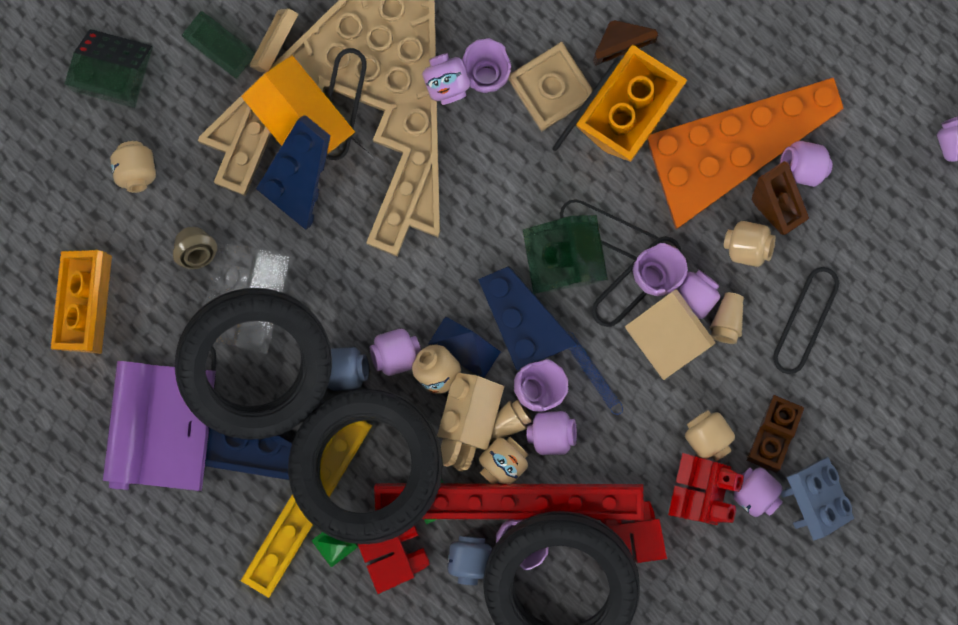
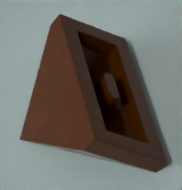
(620, 37)
(780, 199)

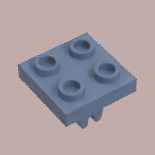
(819, 498)

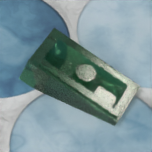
(218, 44)

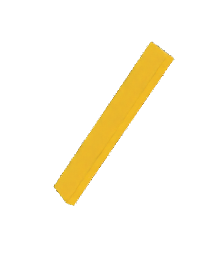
(291, 524)

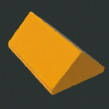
(287, 95)
(630, 104)
(81, 301)

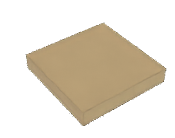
(551, 86)
(670, 334)

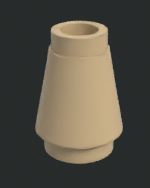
(728, 319)
(510, 420)

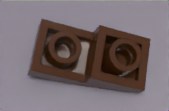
(775, 434)

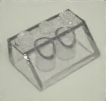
(247, 268)

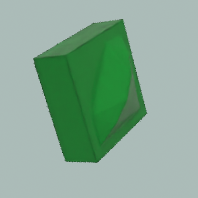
(333, 549)

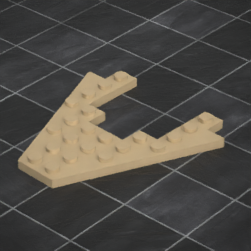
(397, 45)

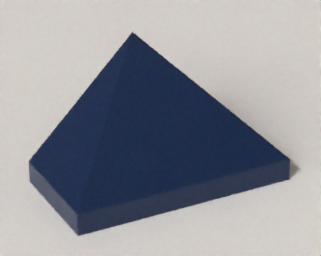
(466, 346)

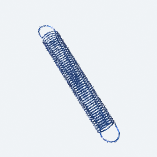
(595, 375)

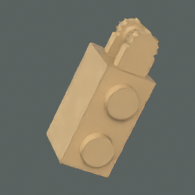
(468, 419)

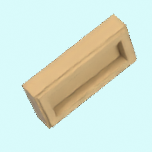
(273, 40)

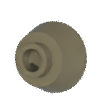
(194, 248)

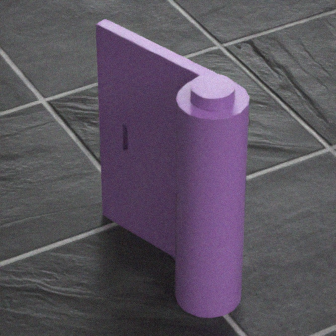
(153, 431)

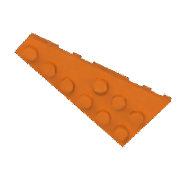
(718, 152)

